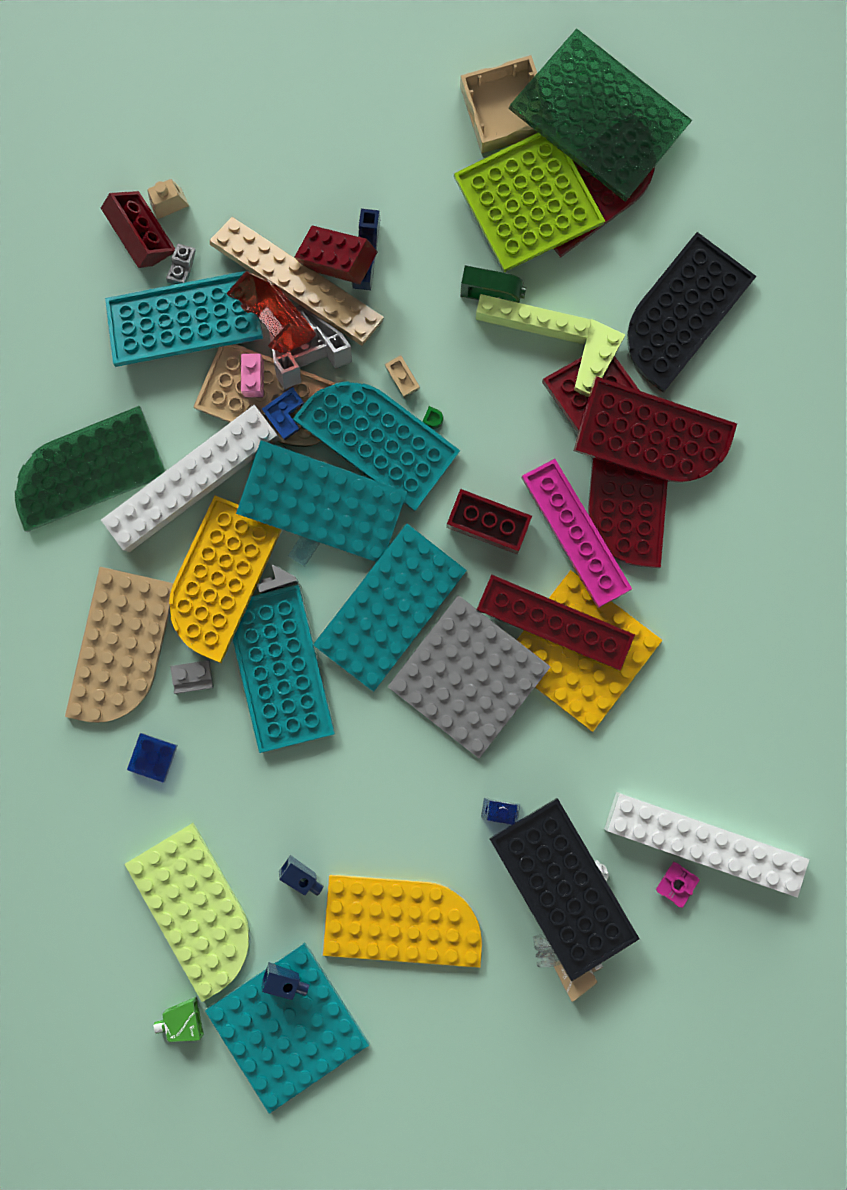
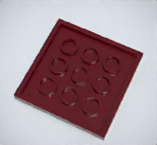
(573, 404)

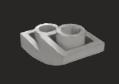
(181, 264)

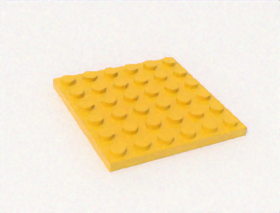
(580, 683)

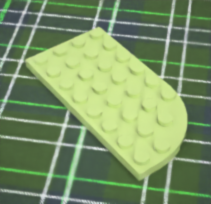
(194, 909)

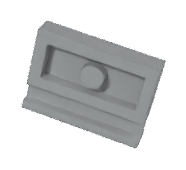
(191, 676)

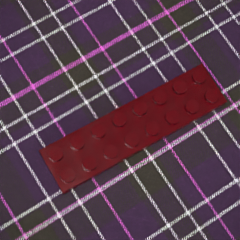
(555, 622)

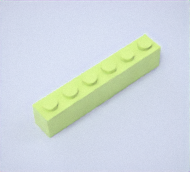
(532, 319)

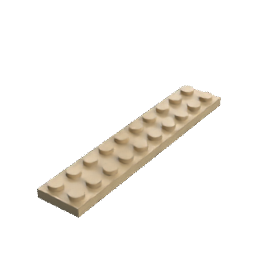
(297, 281)

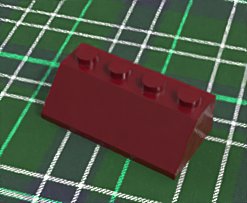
(137, 228)

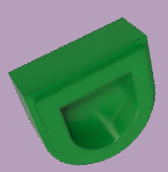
(433, 418)

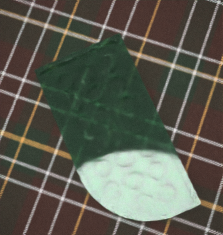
(87, 468)

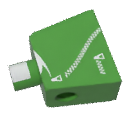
(181, 1022)

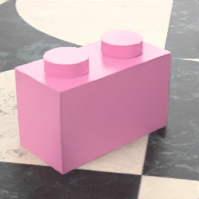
(252, 375)

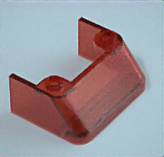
(274, 311)

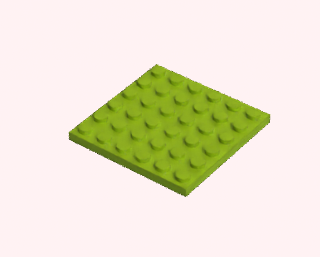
(528, 200)

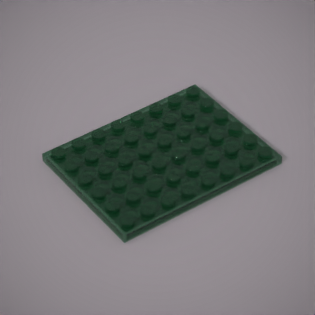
(600, 114)

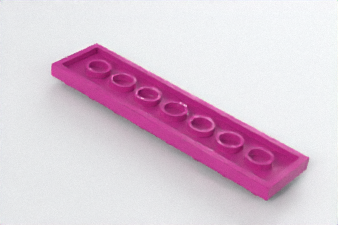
(576, 533)

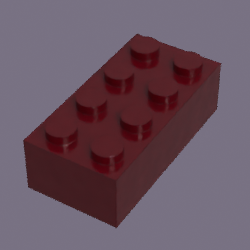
(336, 254)
(488, 521)

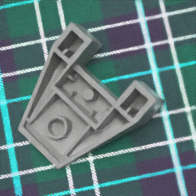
(326, 343)

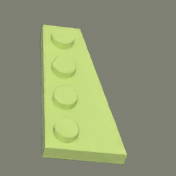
(597, 355)

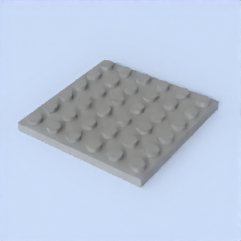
(469, 676)

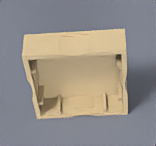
(488, 102)

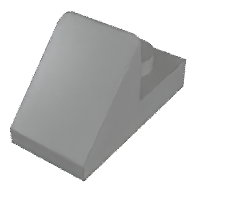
(282, 580)

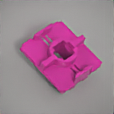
(688, 884)

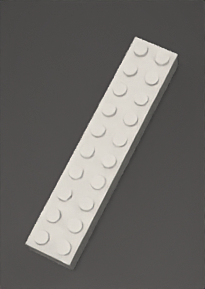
(189, 479)
(706, 844)

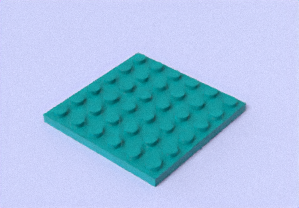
(285, 1041)

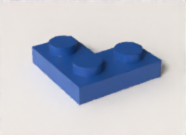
(279, 411)

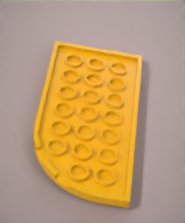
(219, 578)
(400, 922)

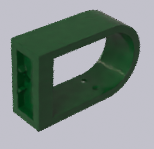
(491, 283)

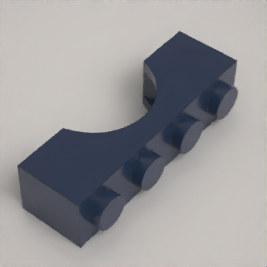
(369, 229)

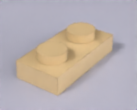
(402, 376)

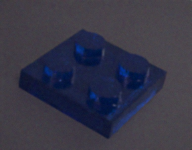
(152, 757)

